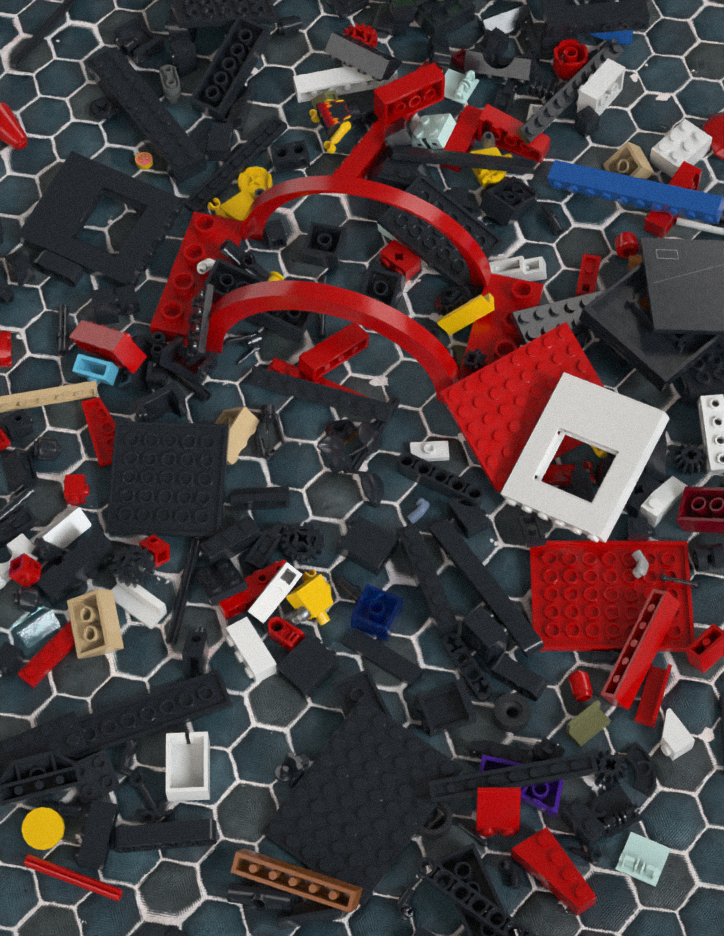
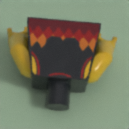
(335, 120)

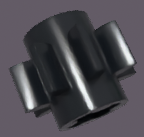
(475, 360)

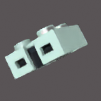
(433, 131)

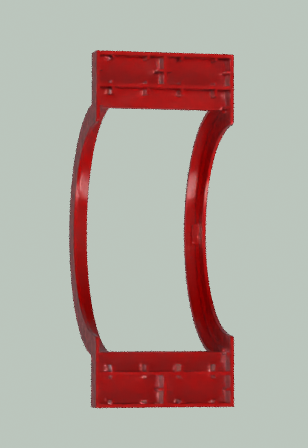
(491, 334)

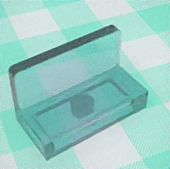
(36, 626)

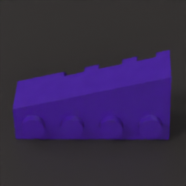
(540, 797)

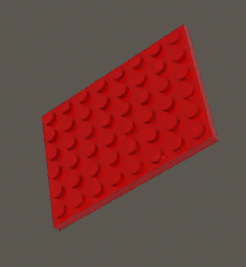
(506, 399)
(592, 600)

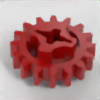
(363, 34)

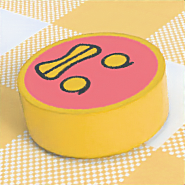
(144, 160)

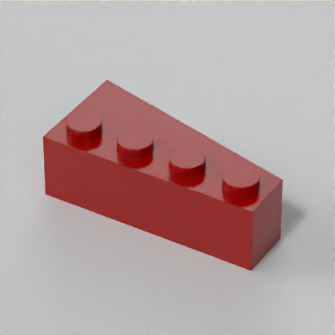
(660, 222)

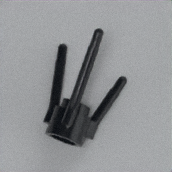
(251, 340)
(268, 416)

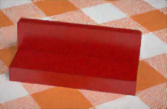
(652, 695)

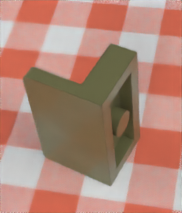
(587, 724)

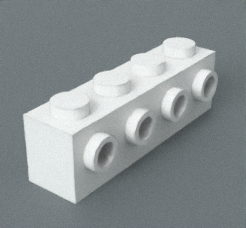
(712, 428)

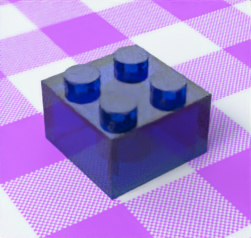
(377, 612)

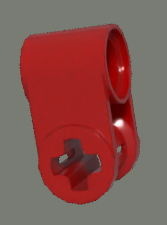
(288, 636)

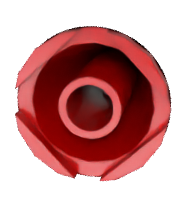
(10, 129)

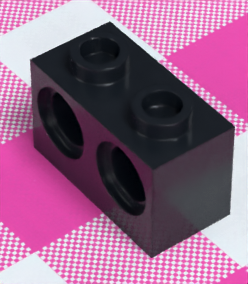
(290, 156)

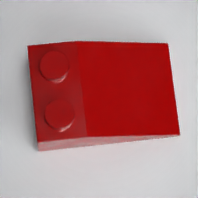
(498, 811)

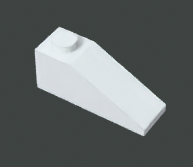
(661, 501)

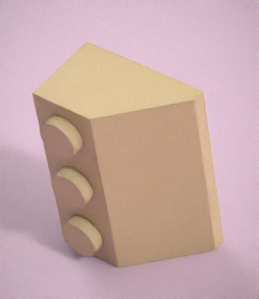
(242, 426)
(95, 623)

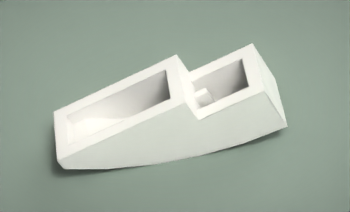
(520, 268)

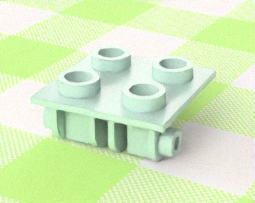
(459, 86)
(643, 859)

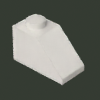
(675, 737)

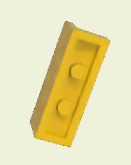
(467, 313)

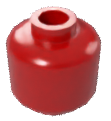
(626, 244)

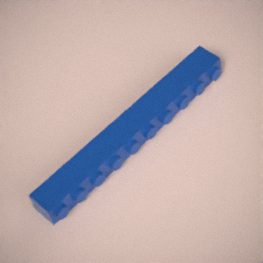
(636, 192)

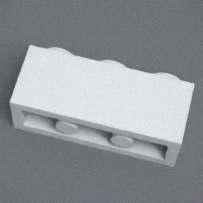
(250, 650)

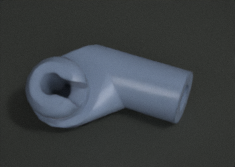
(422, 507)

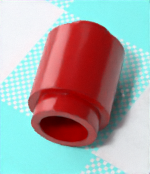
(580, 686)

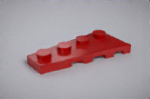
(101, 429)

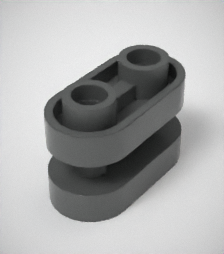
(170, 84)

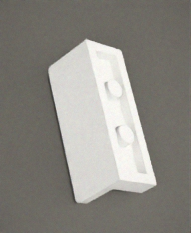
(65, 527)
(139, 603)

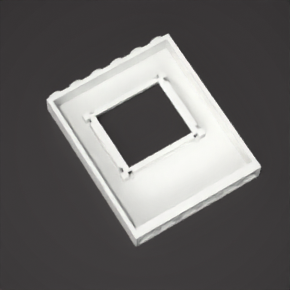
(600, 420)

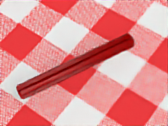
(73, 877)

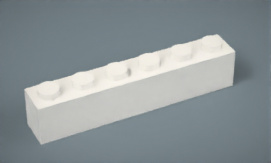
(343, 80)

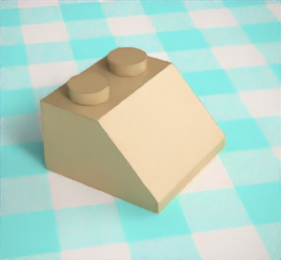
(629, 161)

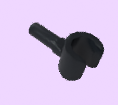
(588, 855)

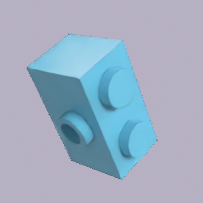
(95, 369)

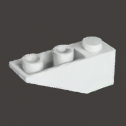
(275, 592)

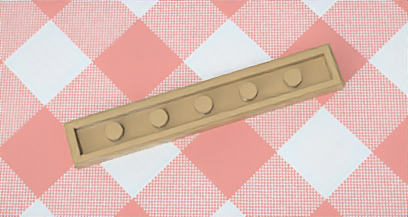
(48, 396)

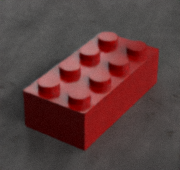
(409, 94)

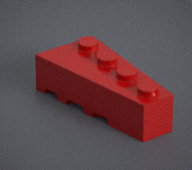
(506, 137)
(108, 344)
(550, 865)

